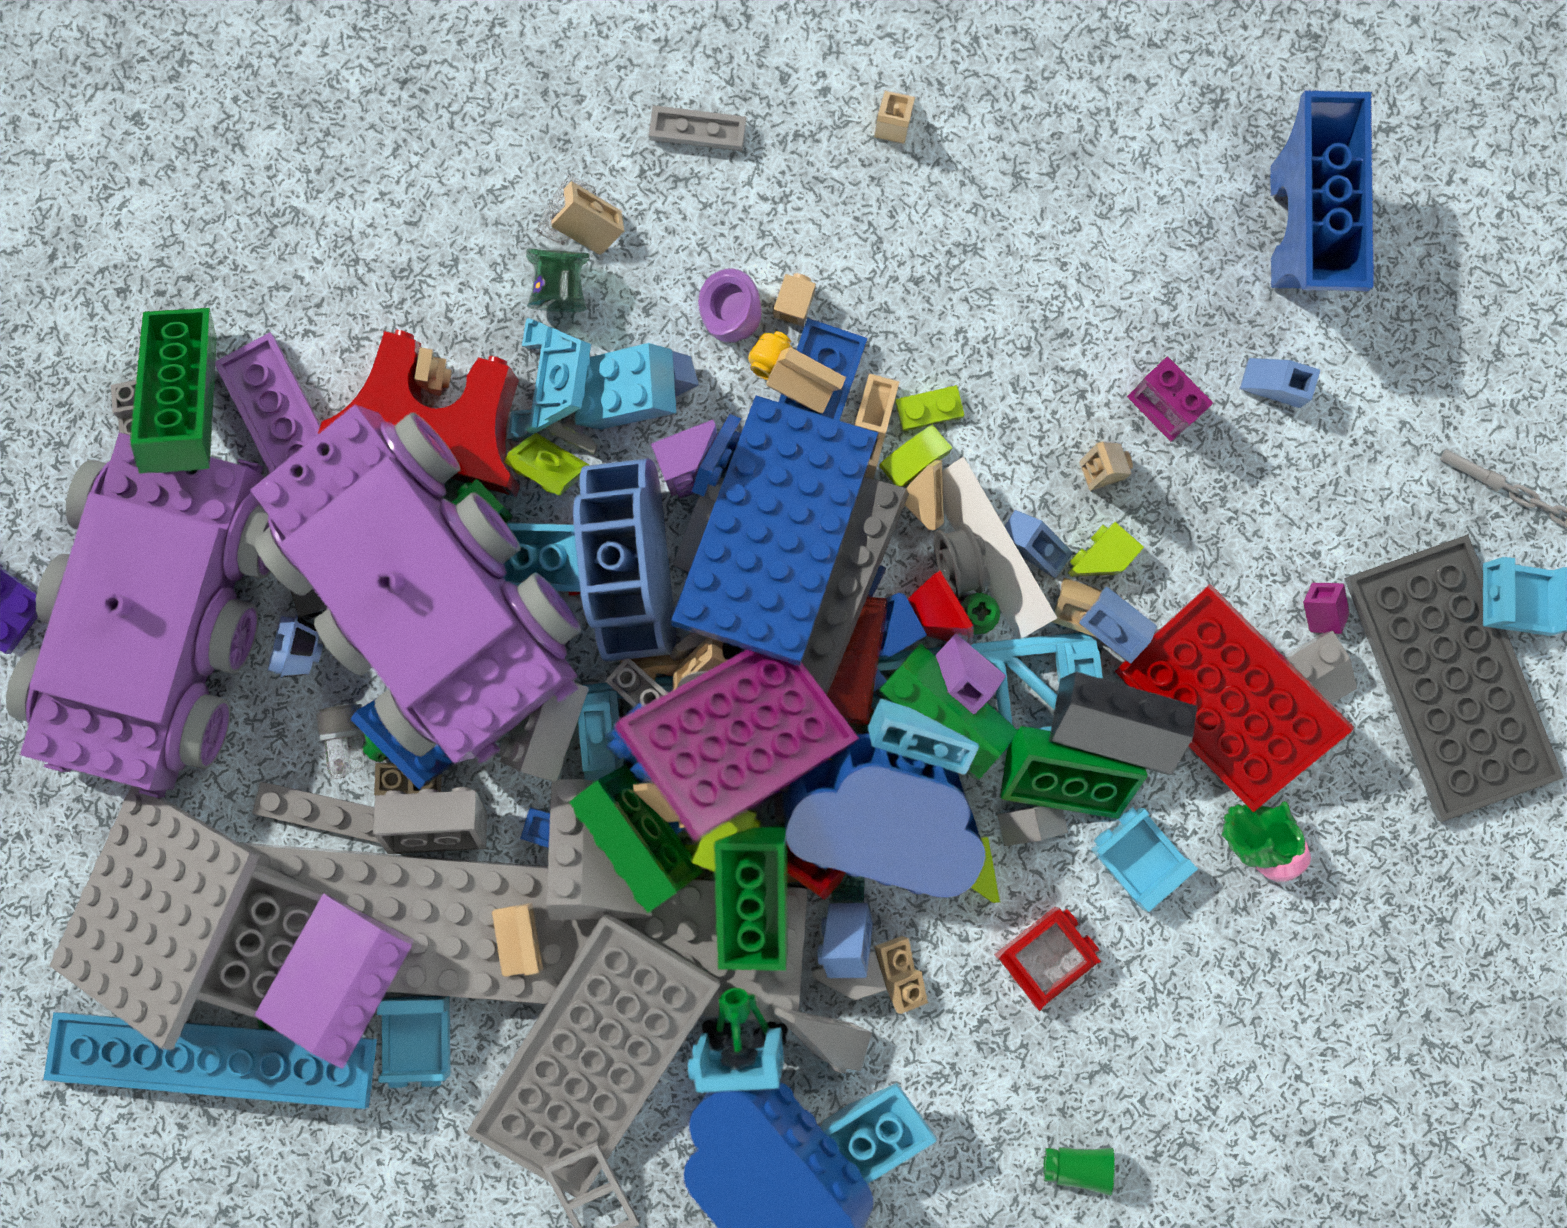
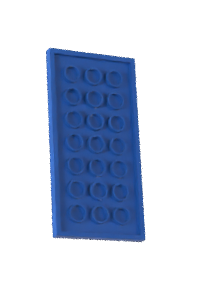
(775, 530)

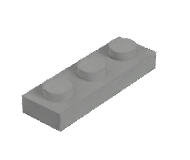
(697, 128)

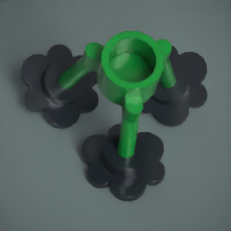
(736, 1007)

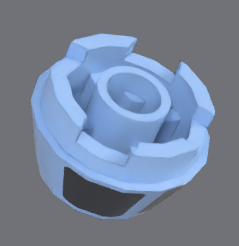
(294, 647)

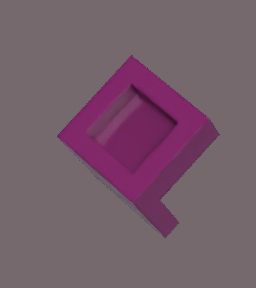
(1326, 607)

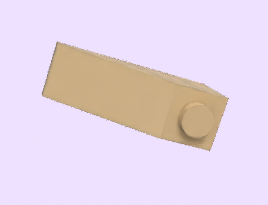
(1106, 465)

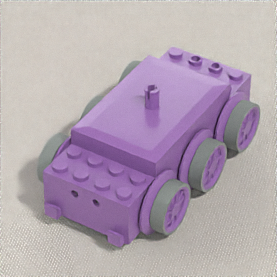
(415, 584)
(142, 621)

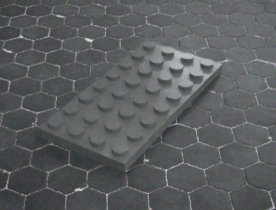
(1453, 679)

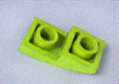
(914, 456)

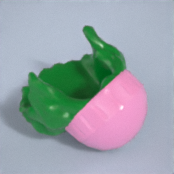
(1267, 840)

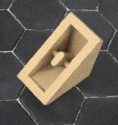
(894, 117)
(926, 496)

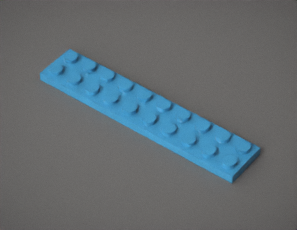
(205, 1062)

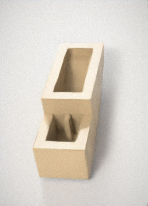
(876, 413)

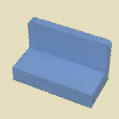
(1119, 625)

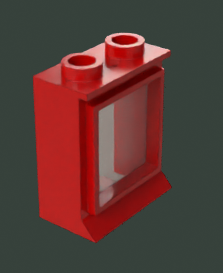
(1048, 956)

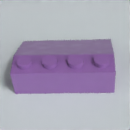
(333, 980)

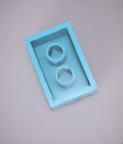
(628, 387)

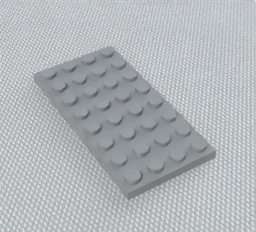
(594, 1053)

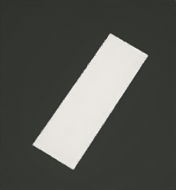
(1010, 577)

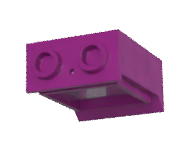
(1169, 399)

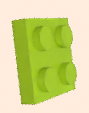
(545, 464)

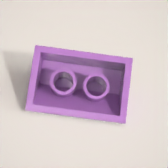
(682, 456)

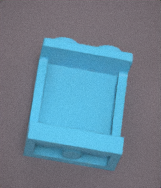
(1524, 597)
(1142, 859)
(415, 1040)
(715, 1077)

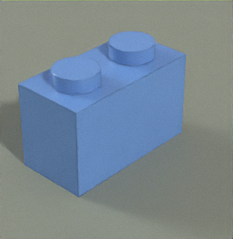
(846, 940)

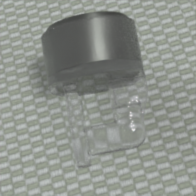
(341, 740)

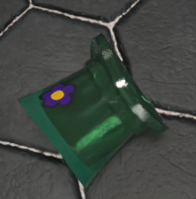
(557, 280)

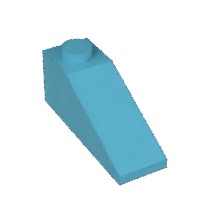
(919, 737)

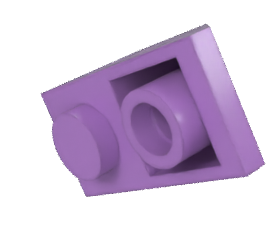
(968, 674)

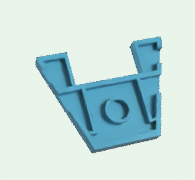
(558, 380)

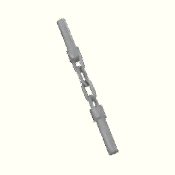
(1497, 481)

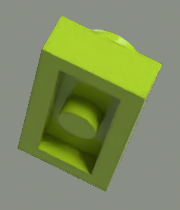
(929, 408)

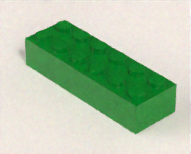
(174, 391)

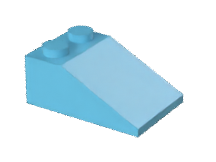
(545, 551)
(879, 1131)

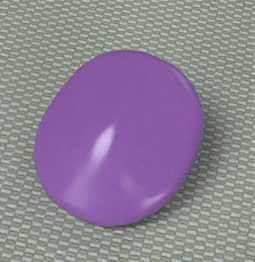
(730, 305)

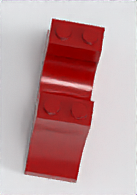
(469, 427)

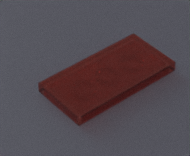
(855, 678)

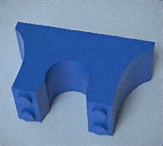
(1329, 195)

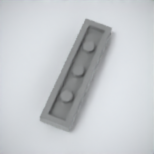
(315, 811)

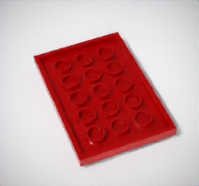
(1254, 711)

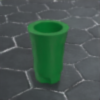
(1081, 1168)

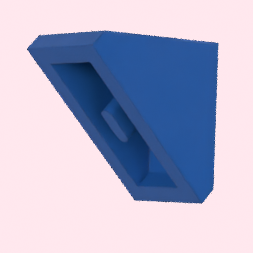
(900, 626)

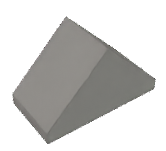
(1031, 824)

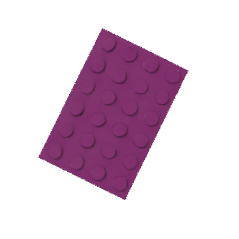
(734, 737)

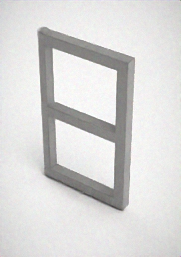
(613, 1185)

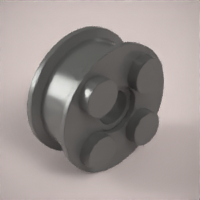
(961, 560)

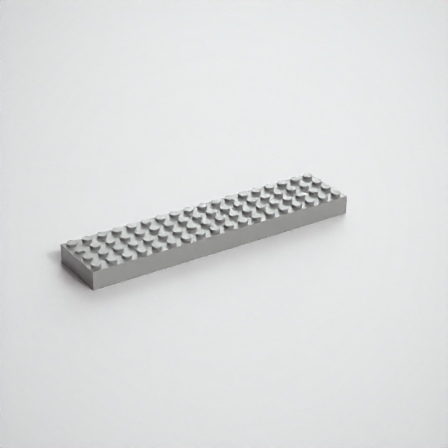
(455, 948)

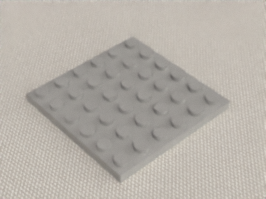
(153, 915)

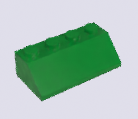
(921, 686)
(1066, 777)
(635, 838)
(752, 899)

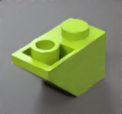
(1108, 555)

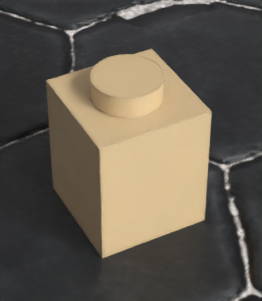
(794, 299)

